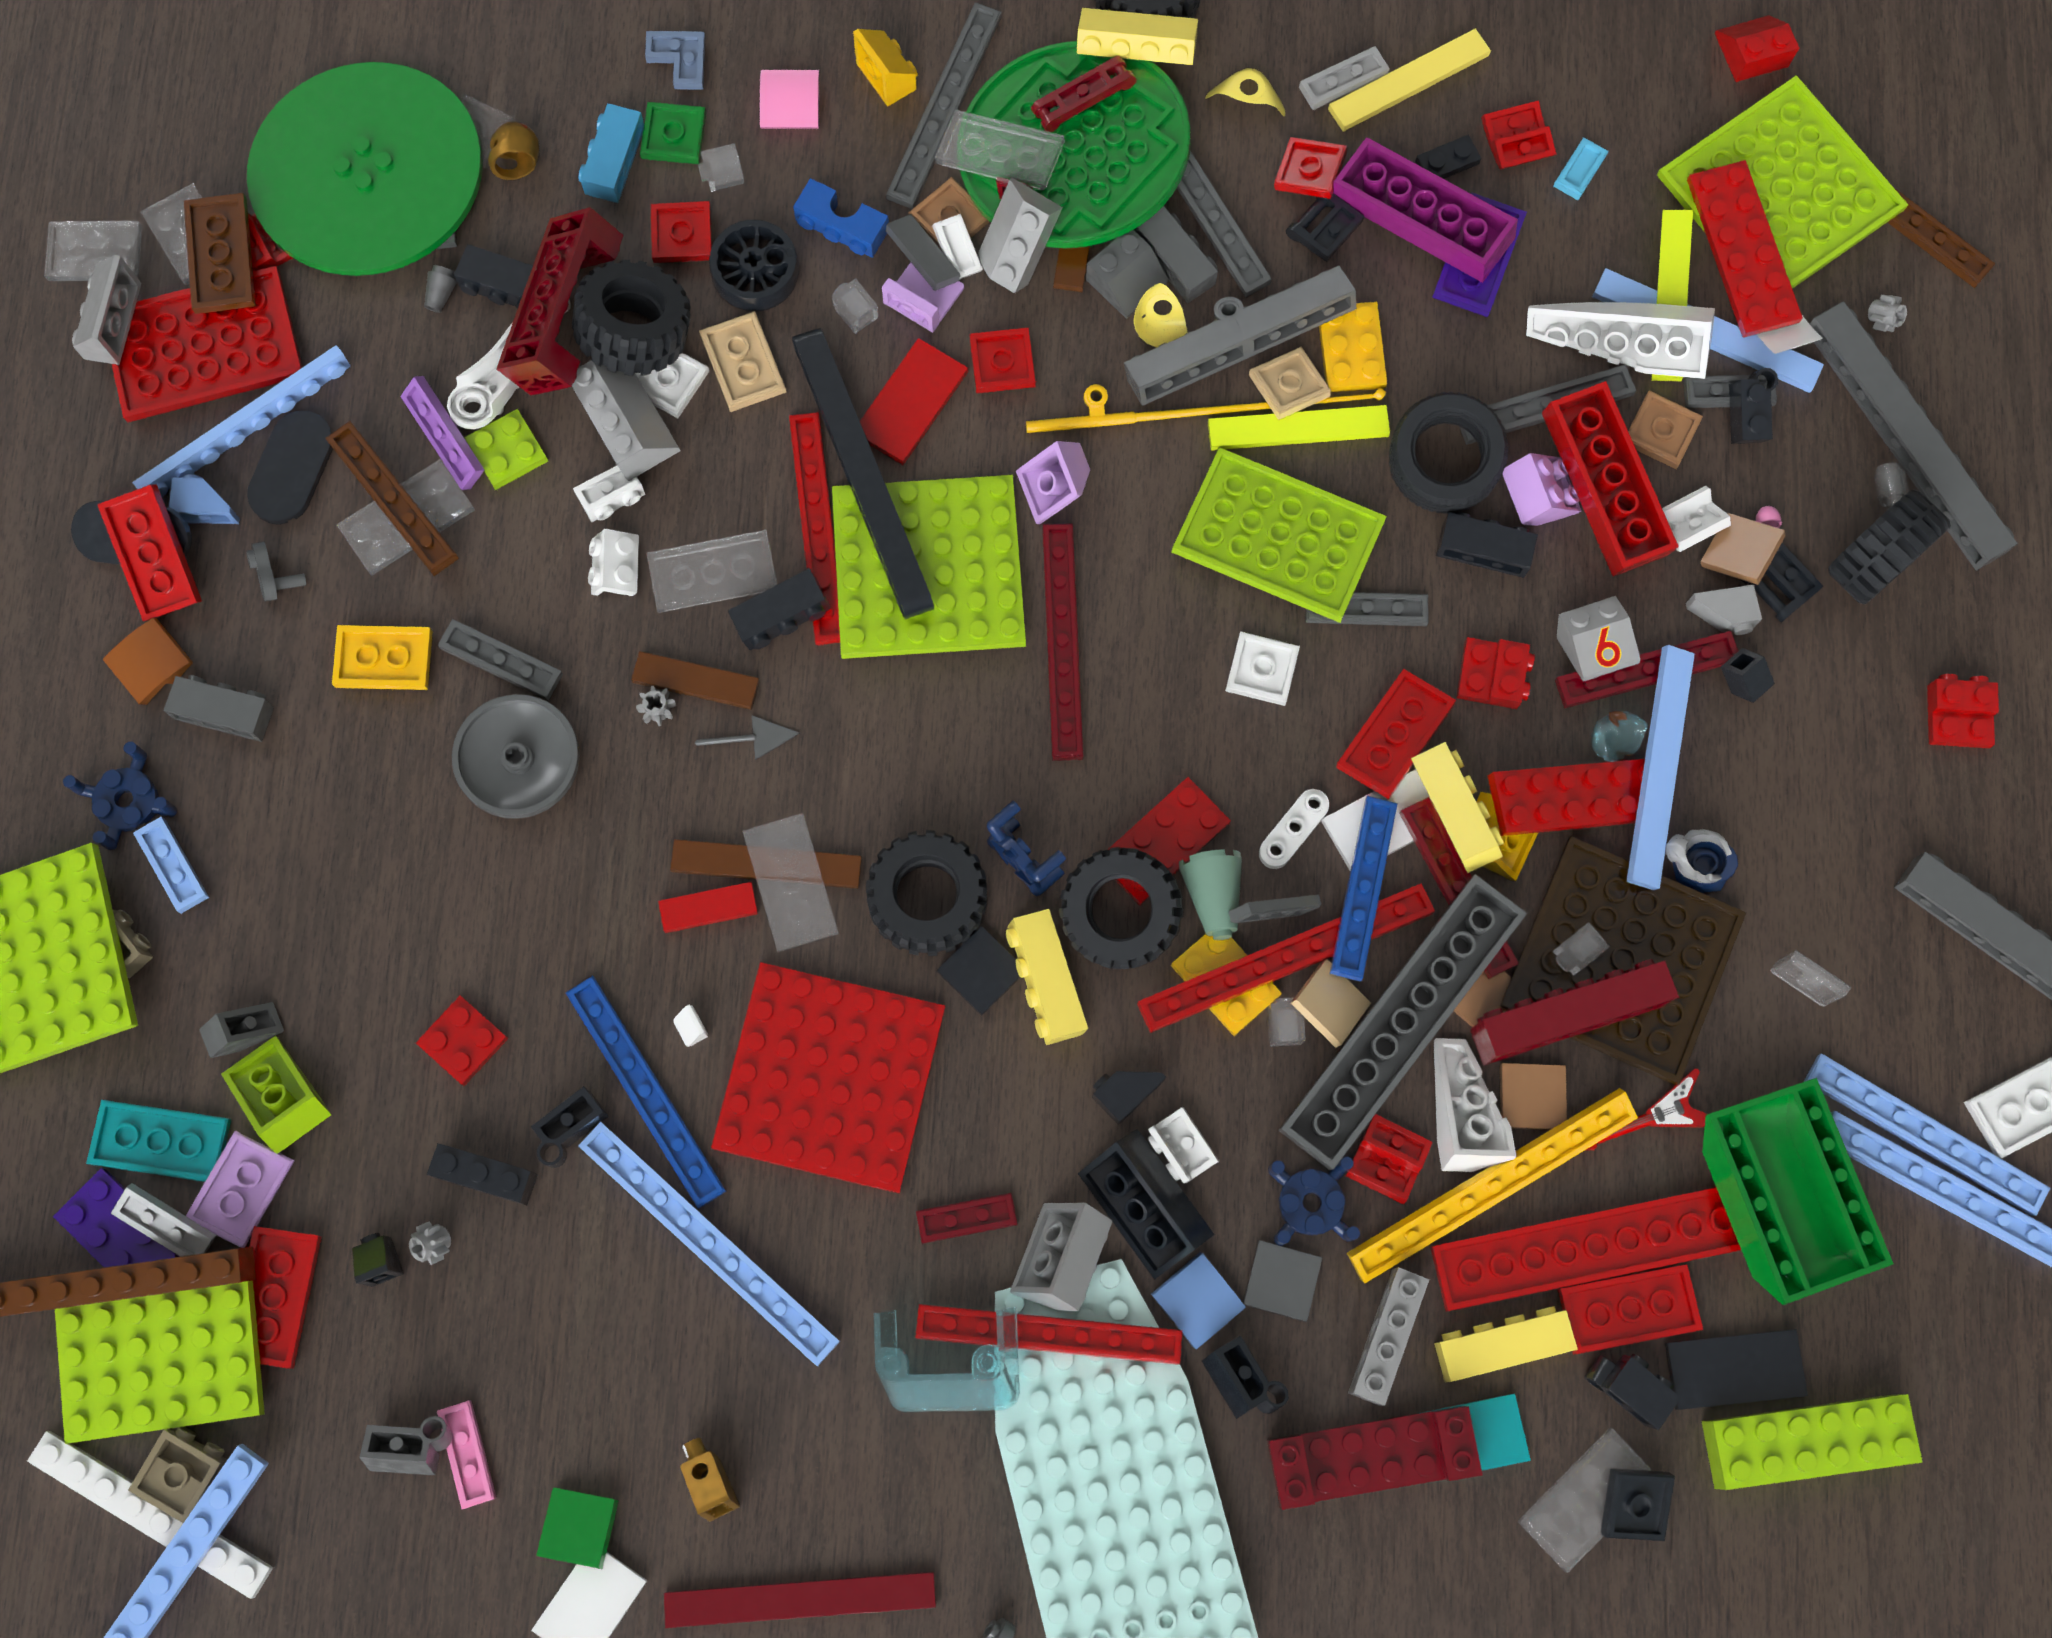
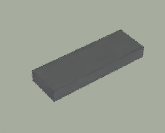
(922, 252)
(1714, 390)
(1274, 908)

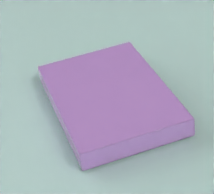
(239, 1189)

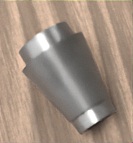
(439, 287)

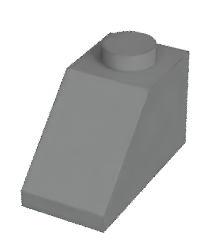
(1728, 609)

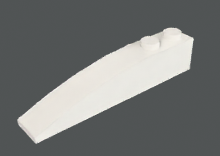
(1640, 335)

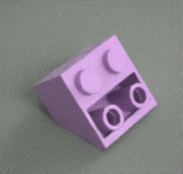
(1541, 489)

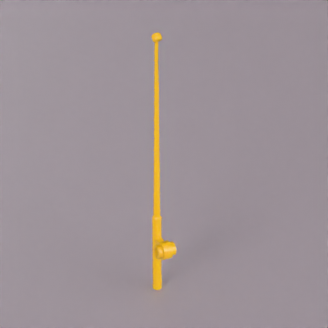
(1098, 418)

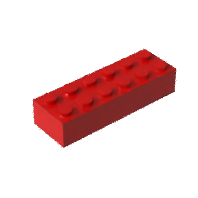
(1609, 478)

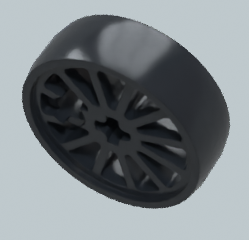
(779, 245)

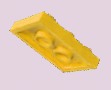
(1354, 350)
(382, 657)
(1211, 954)

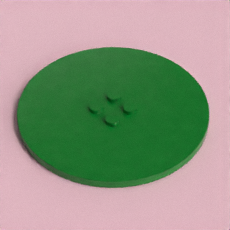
(1116, 155)
(364, 168)

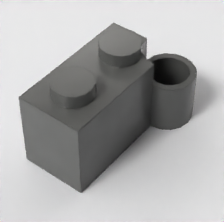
(405, 1448)

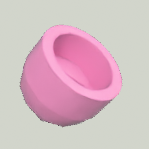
(1769, 516)

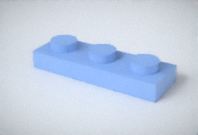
(171, 865)

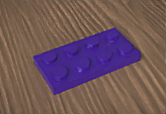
(1467, 292)
(103, 1235)

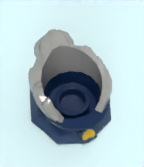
(1702, 860)

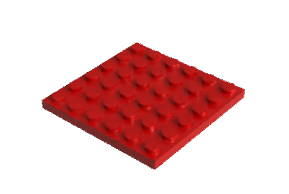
(829, 1078)

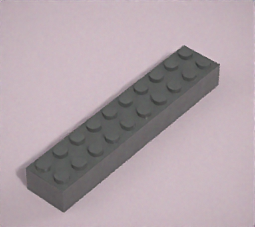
(1402, 1022)

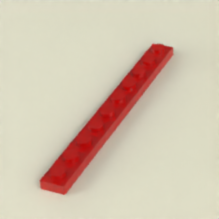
(1274, 962)

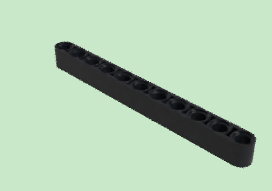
(863, 474)

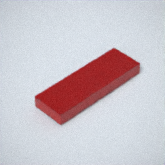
(708, 907)

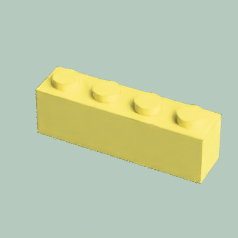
(1137, 36)
(1457, 807)
(1046, 977)
(1506, 1345)

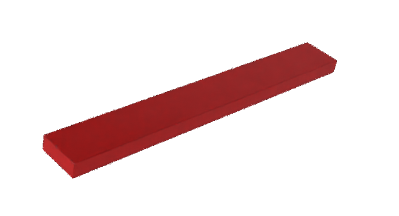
(816, 518)
(1052, 1334)

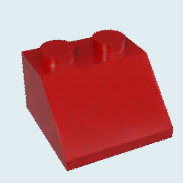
(1757, 47)

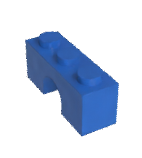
(860, 232)

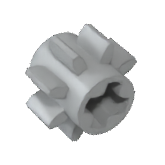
(1887, 313)
(656, 714)
(430, 1243)

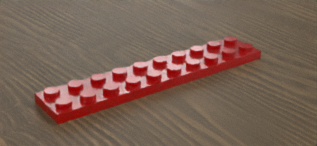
(1583, 1249)

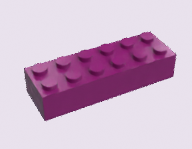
(1425, 209)

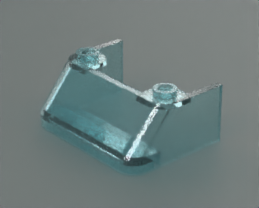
(988, 1387)

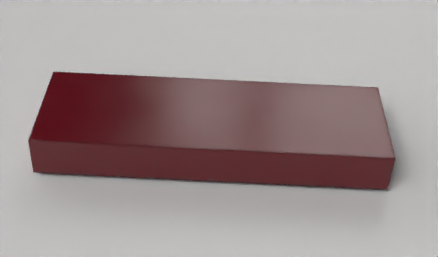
(966, 1218)

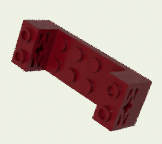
(530, 352)
(1374, 1456)

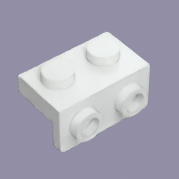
(608, 493)
(1695, 518)
(614, 563)
(1182, 1146)

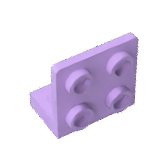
(918, 300)

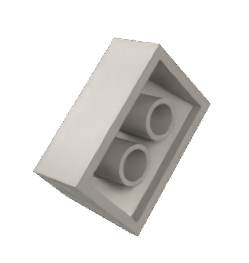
(1017, 236)
(107, 311)
(1062, 1255)

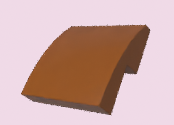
(147, 660)

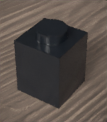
(1747, 675)

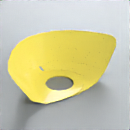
(1264, 95)
(1157, 328)

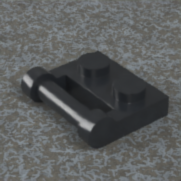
(1331, 231)
(1791, 579)

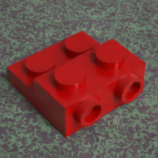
(1495, 672)
(1962, 711)

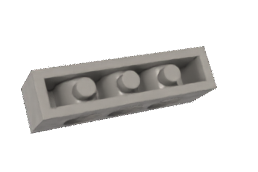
(1388, 1336)

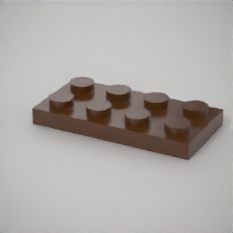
(219, 253)

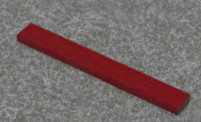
(1062, 642)
(799, 1600)

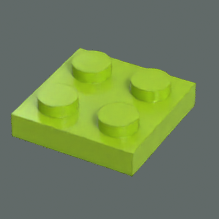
(506, 449)

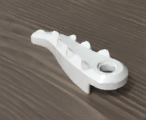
(482, 385)

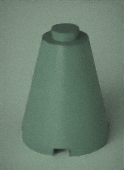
(1214, 888)

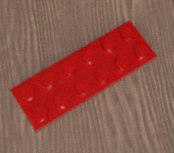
(1744, 249)
(1566, 796)

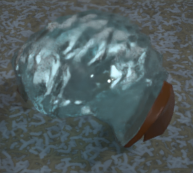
(1618, 735)

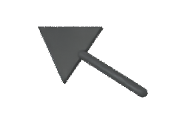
(765, 736)

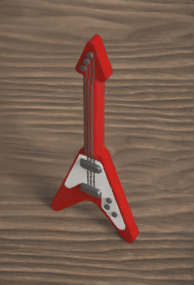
(1669, 1111)

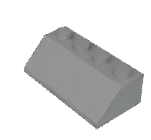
(624, 418)

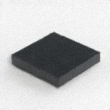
(980, 971)
(1637, 1504)

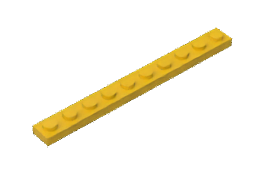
(1492, 1185)

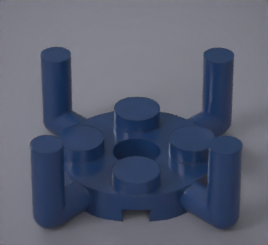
(107, 794)
(1016, 852)
(1325, 1188)

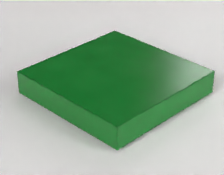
(673, 133)
(577, 1528)

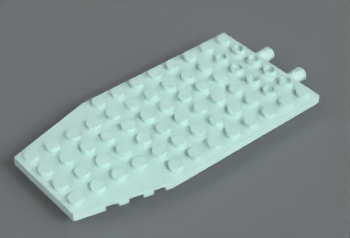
(1117, 1487)

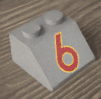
(1598, 638)

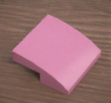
(789, 99)

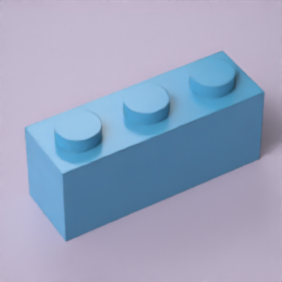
(611, 153)

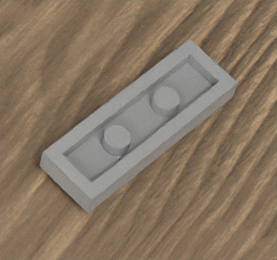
(1343, 78)
(162, 1222)

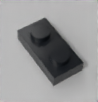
(1450, 158)

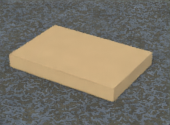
(742, 361)

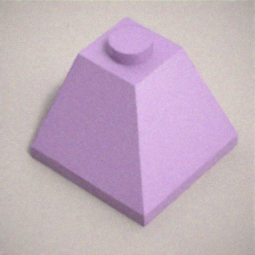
(1054, 478)

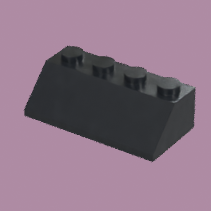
(1145, 1203)

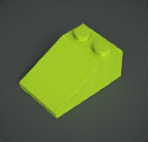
(275, 1095)

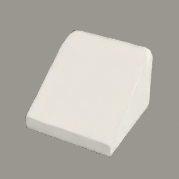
(690, 1026)

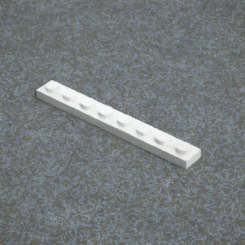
(110, 1491)

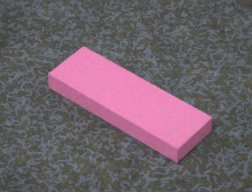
(467, 1455)

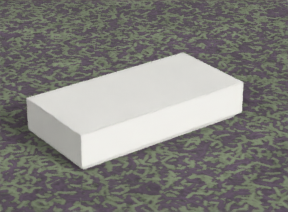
(957, 245)

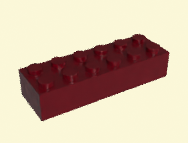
(1574, 1012)

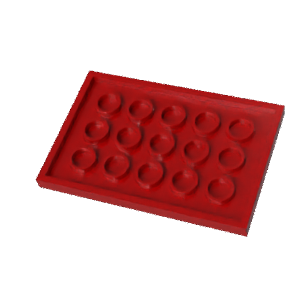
(194, 358)

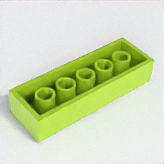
(1811, 1442)

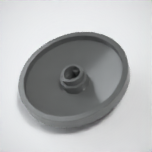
(515, 756)

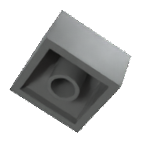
(1125, 272)

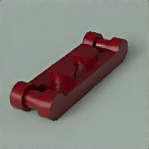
(1083, 93)

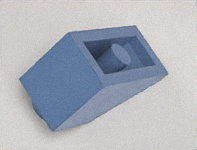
(199, 502)

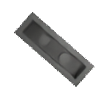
(1179, 255)
(219, 707)

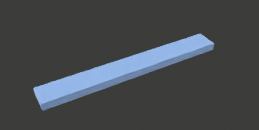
(1726, 337)
(1660, 768)
(1928, 1135)
(1945, 1189)

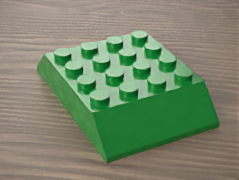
(1792, 1193)

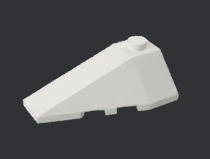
(1467, 1119)

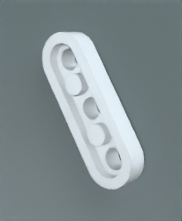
(1285, 838)

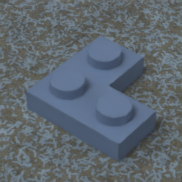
(683, 49)

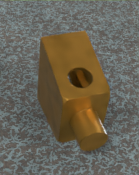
(714, 1493)

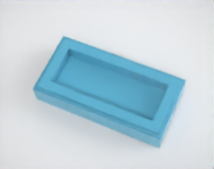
(1580, 168)

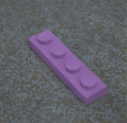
(442, 433)

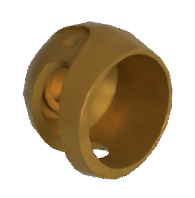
(508, 140)

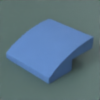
(1198, 1300)

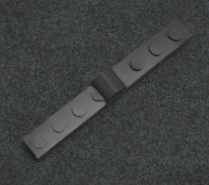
(1240, 334)

